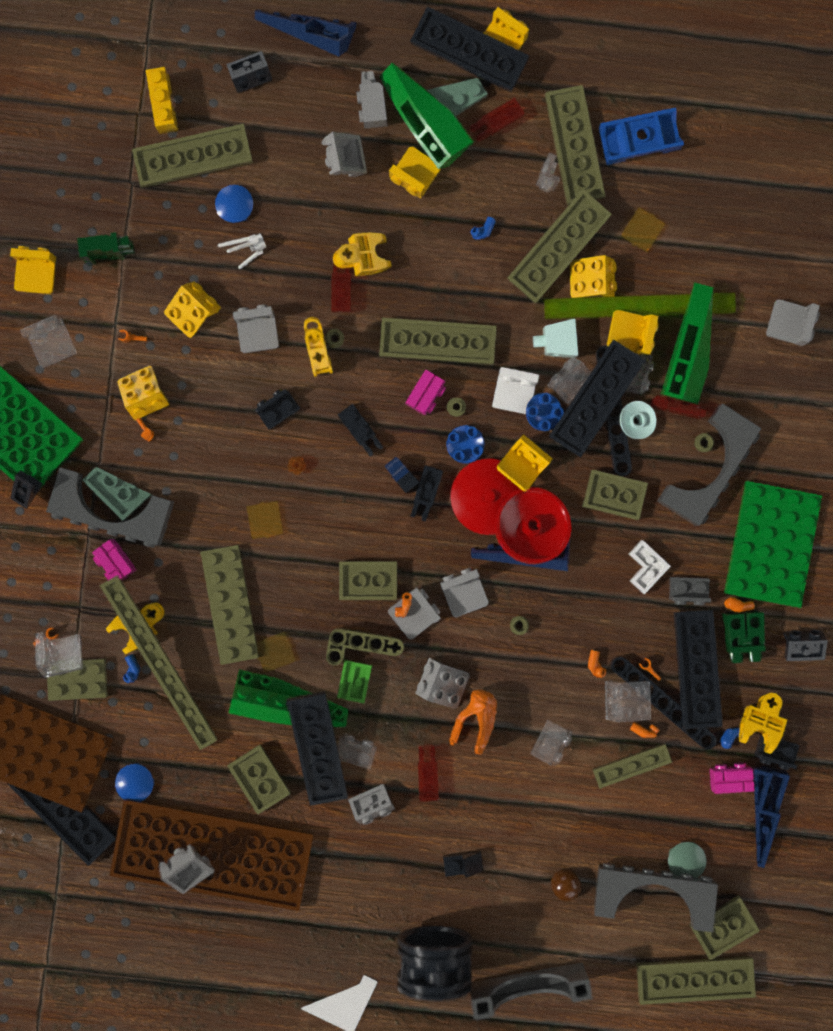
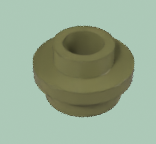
(334, 332)
(456, 413)
(710, 442)
(525, 627)

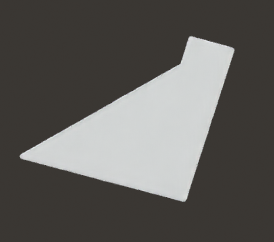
(345, 1007)

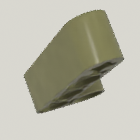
(365, 646)

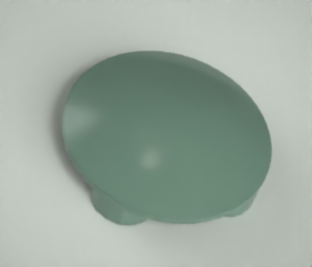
(687, 858)

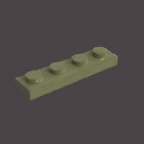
(632, 765)

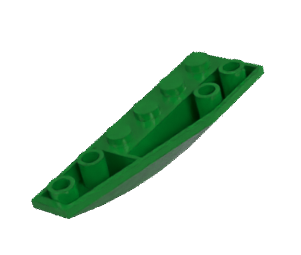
(426, 117)
(692, 349)
(266, 697)

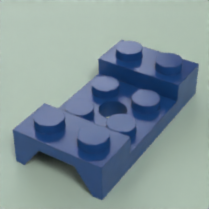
(621, 139)

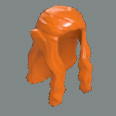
(485, 706)

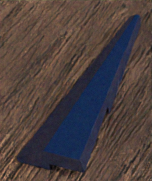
(318, 32)
(497, 554)
(768, 793)

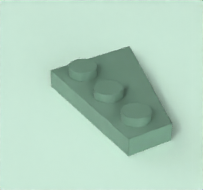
(460, 95)
(116, 493)

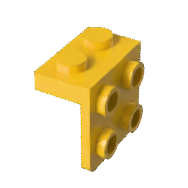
(507, 29)
(414, 172)
(34, 270)
(593, 277)
(191, 308)
(633, 331)
(142, 393)
(524, 463)

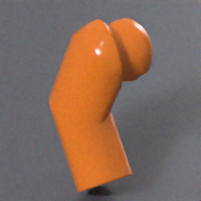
(406, 604)
(738, 606)
(594, 666)
(643, 732)

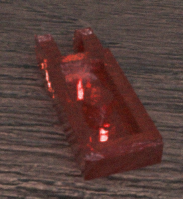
(498, 119)
(340, 291)
(676, 406)
(428, 776)

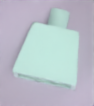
(559, 339)

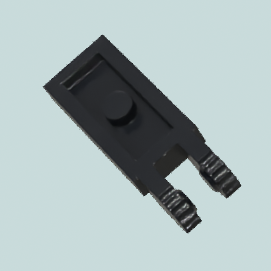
(359, 428)
(427, 490)

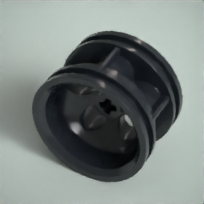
(435, 963)

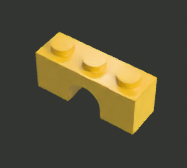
(161, 102)

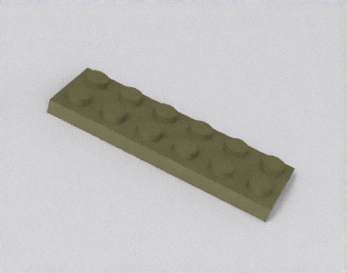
(574, 143)
(192, 155)
(559, 246)
(437, 341)
(229, 604)
(695, 980)

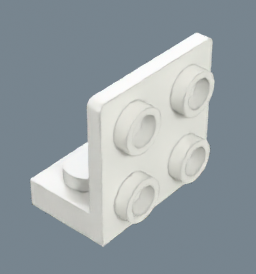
(514, 390)

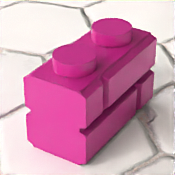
(425, 393)
(113, 560)
(731, 779)

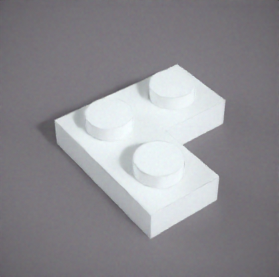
(652, 566)

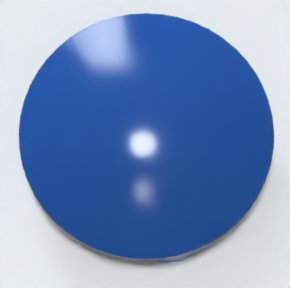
(234, 203)
(544, 411)
(465, 444)
(134, 782)

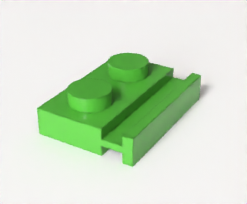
(354, 681)

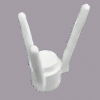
(254, 242)

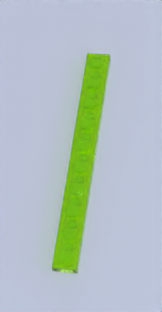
(642, 305)

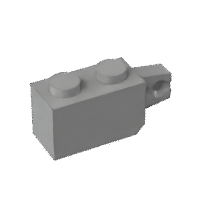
(372, 100)

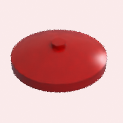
(478, 494)
(532, 525)

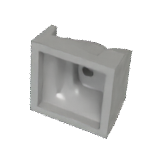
(344, 154)
(185, 869)

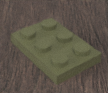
(615, 494)
(367, 580)
(80, 684)
(259, 779)
(730, 928)

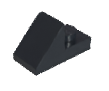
(25, 489)
(463, 863)

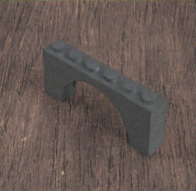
(737, 437)
(69, 502)
(616, 882)
(564, 980)

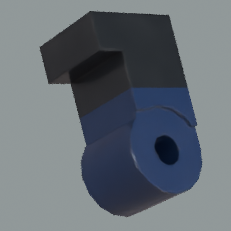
(401, 475)

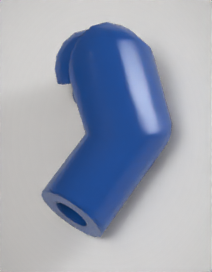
(484, 231)
(133, 670)
(729, 737)

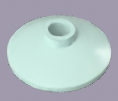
(645, 416)

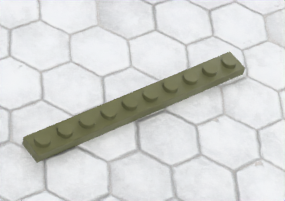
(158, 662)

